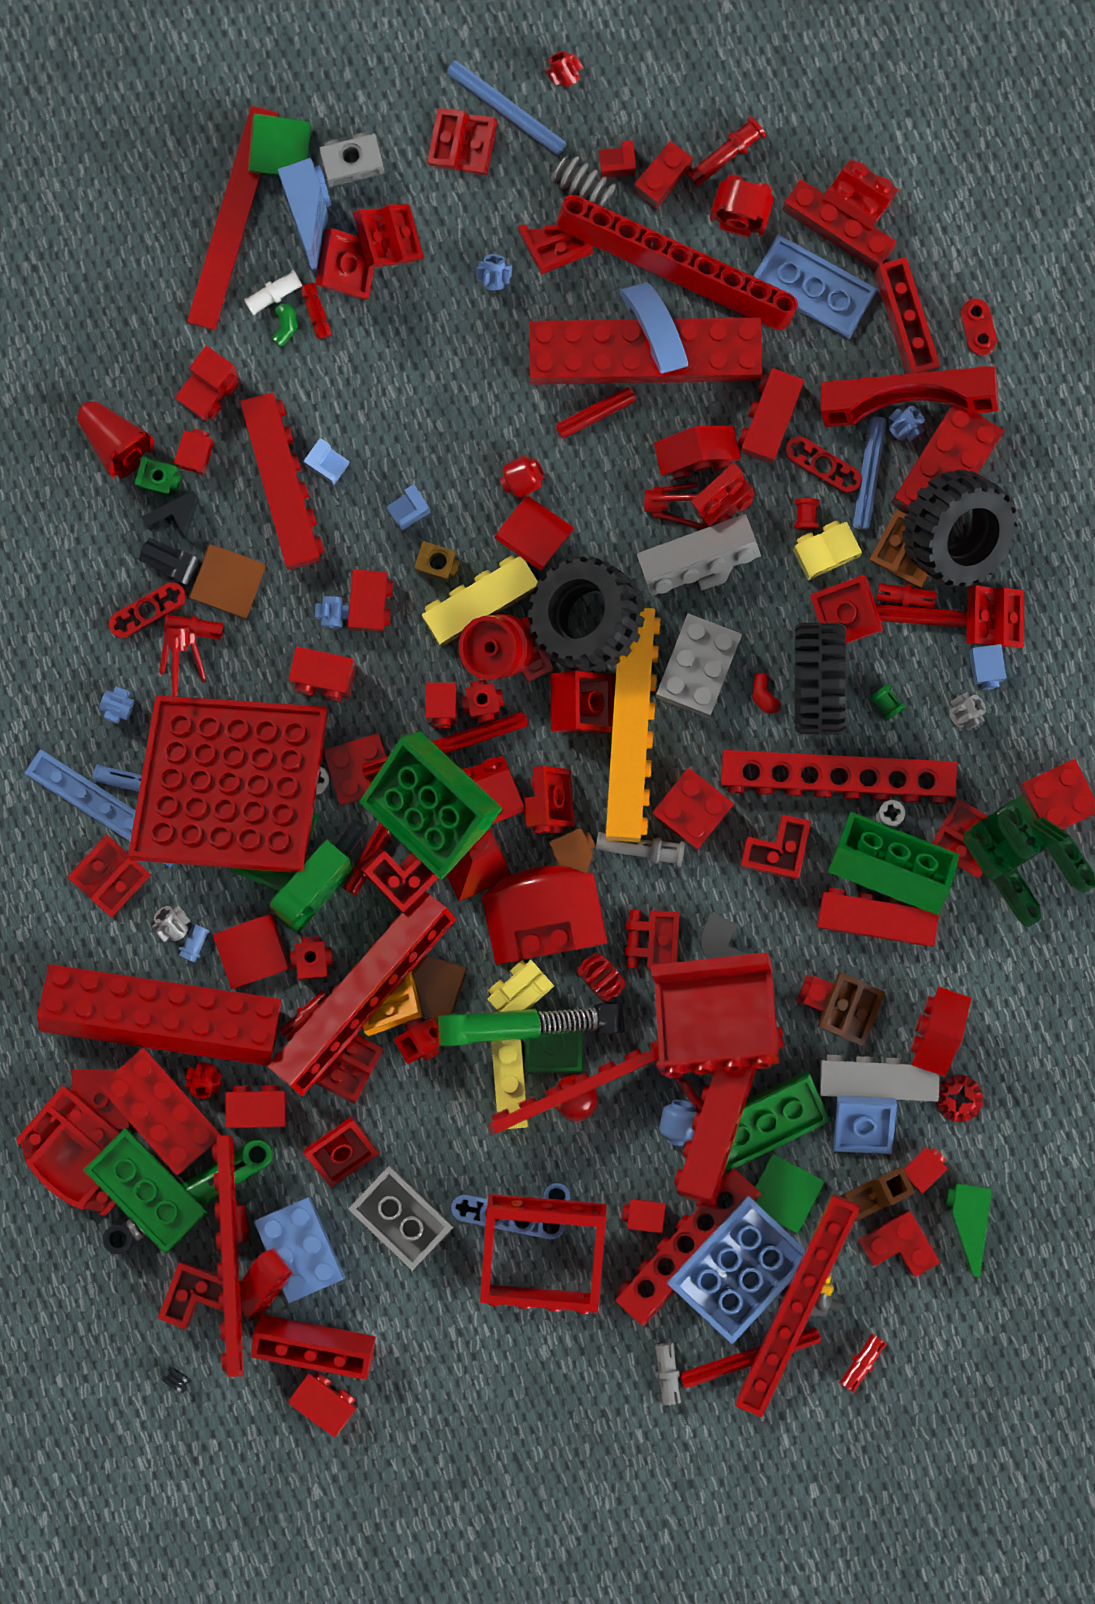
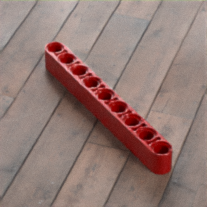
(676, 262)

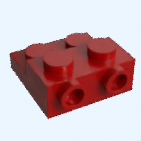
(861, 193)
(723, 497)
(553, 801)

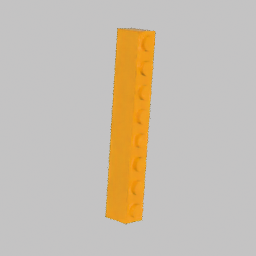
(632, 736)

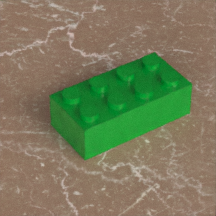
(894, 863)

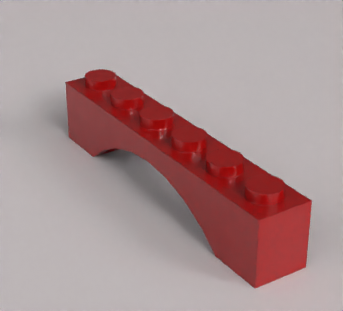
(967, 389)

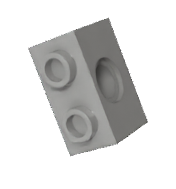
(366, 166)

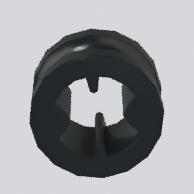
(176, 1379)

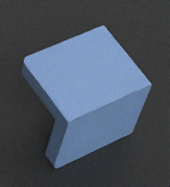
(326, 462)

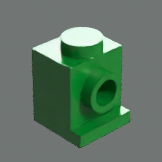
(145, 477)

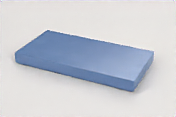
(819, 286)

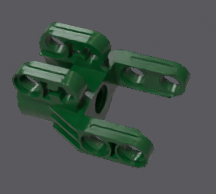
(1014, 837)

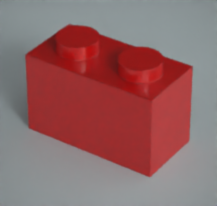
(663, 175)
(369, 601)
(441, 704)
(256, 1108)
(323, 1403)

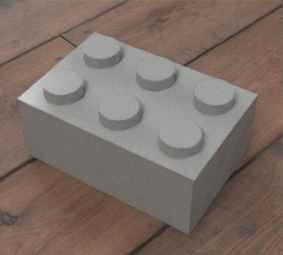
(698, 665)
(401, 1217)

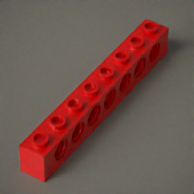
(942, 773)

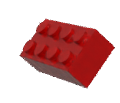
(959, 443)
(160, 1111)

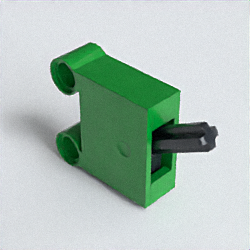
(319, 879)

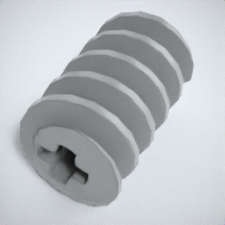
(581, 182)

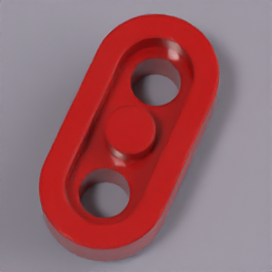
(978, 326)

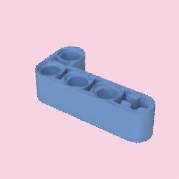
(533, 1229)

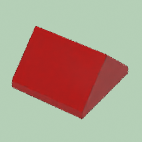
(340, 1152)

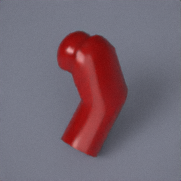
(762, 696)

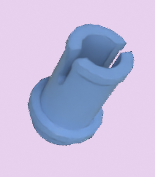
(193, 943)

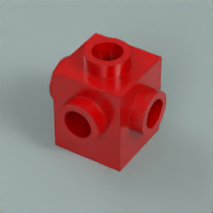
(487, 711)
(319, 967)
(425, 1038)

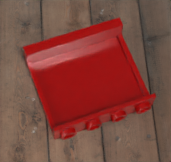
(715, 1014)

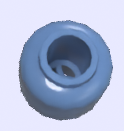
(677, 1122)

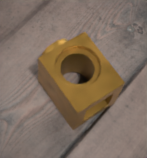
(427, 553)

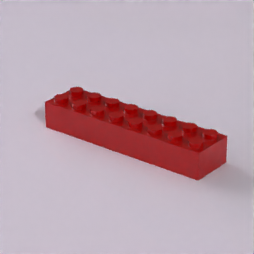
(621, 352)
(159, 1015)

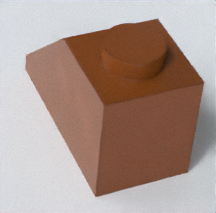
(574, 850)

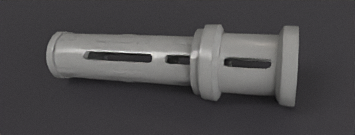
(655, 850)

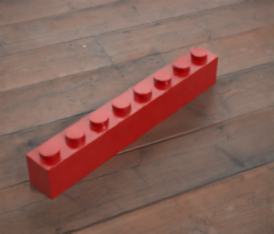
(361, 993)

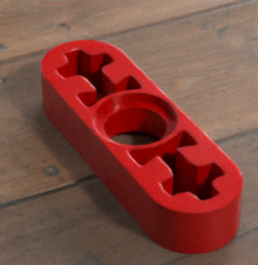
(821, 453)
(124, 613)

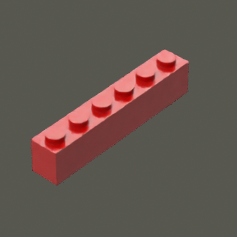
(280, 480)
(713, 1134)

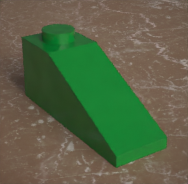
(970, 1217)

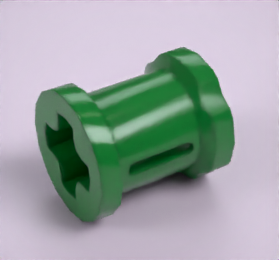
(887, 702)

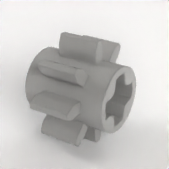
(967, 711)
(171, 923)

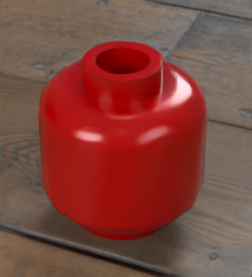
(522, 476)

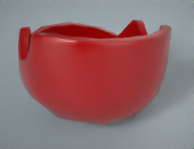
(579, 1107)

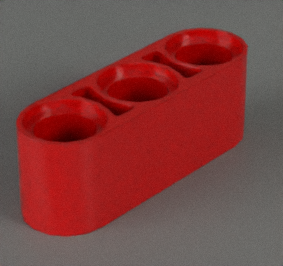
(263, 1283)

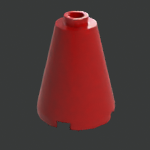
(114, 439)

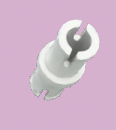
(273, 292)

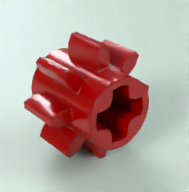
(564, 68)
(203, 1080)

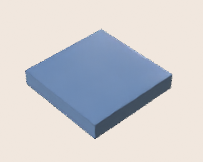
(864, 1124)

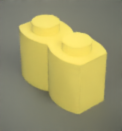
(826, 550)

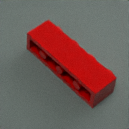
(838, 227)
(906, 317)
(875, 918)
(313, 1346)

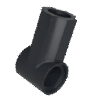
(173, 563)

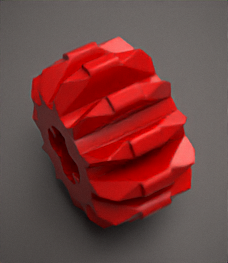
(601, 977)

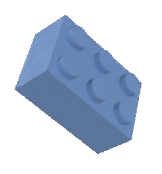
(304, 1247)

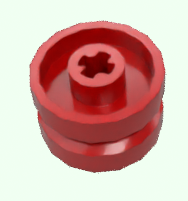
(495, 646)

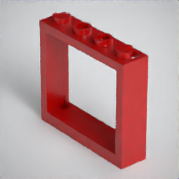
(543, 1211)

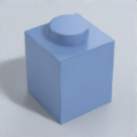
(988, 666)

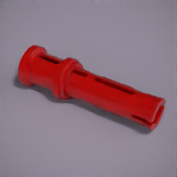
(736, 144)

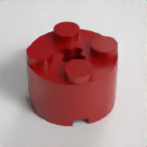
(742, 206)

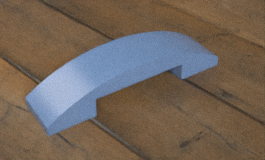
(656, 325)

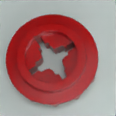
(966, 1110)

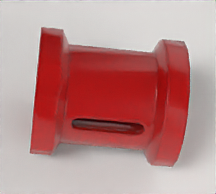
(807, 514)

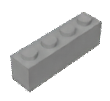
(698, 555)
(876, 1079)

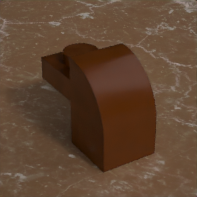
(880, 1192)

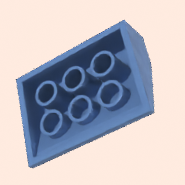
(308, 203)
(738, 1270)

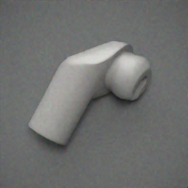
(714, 579)

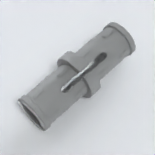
(667, 1374)

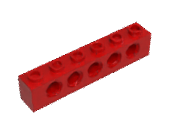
(629, 1293)

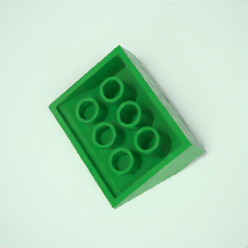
(429, 803)

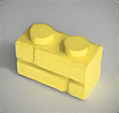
(521, 990)

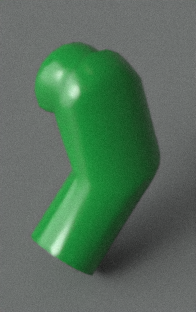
(288, 324)

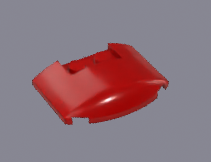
(543, 913)
(62, 1144)

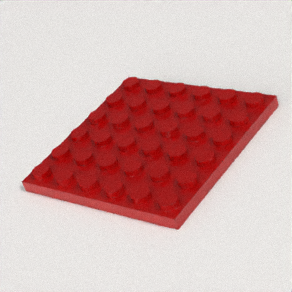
(228, 784)

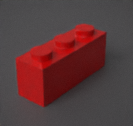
(770, 415)

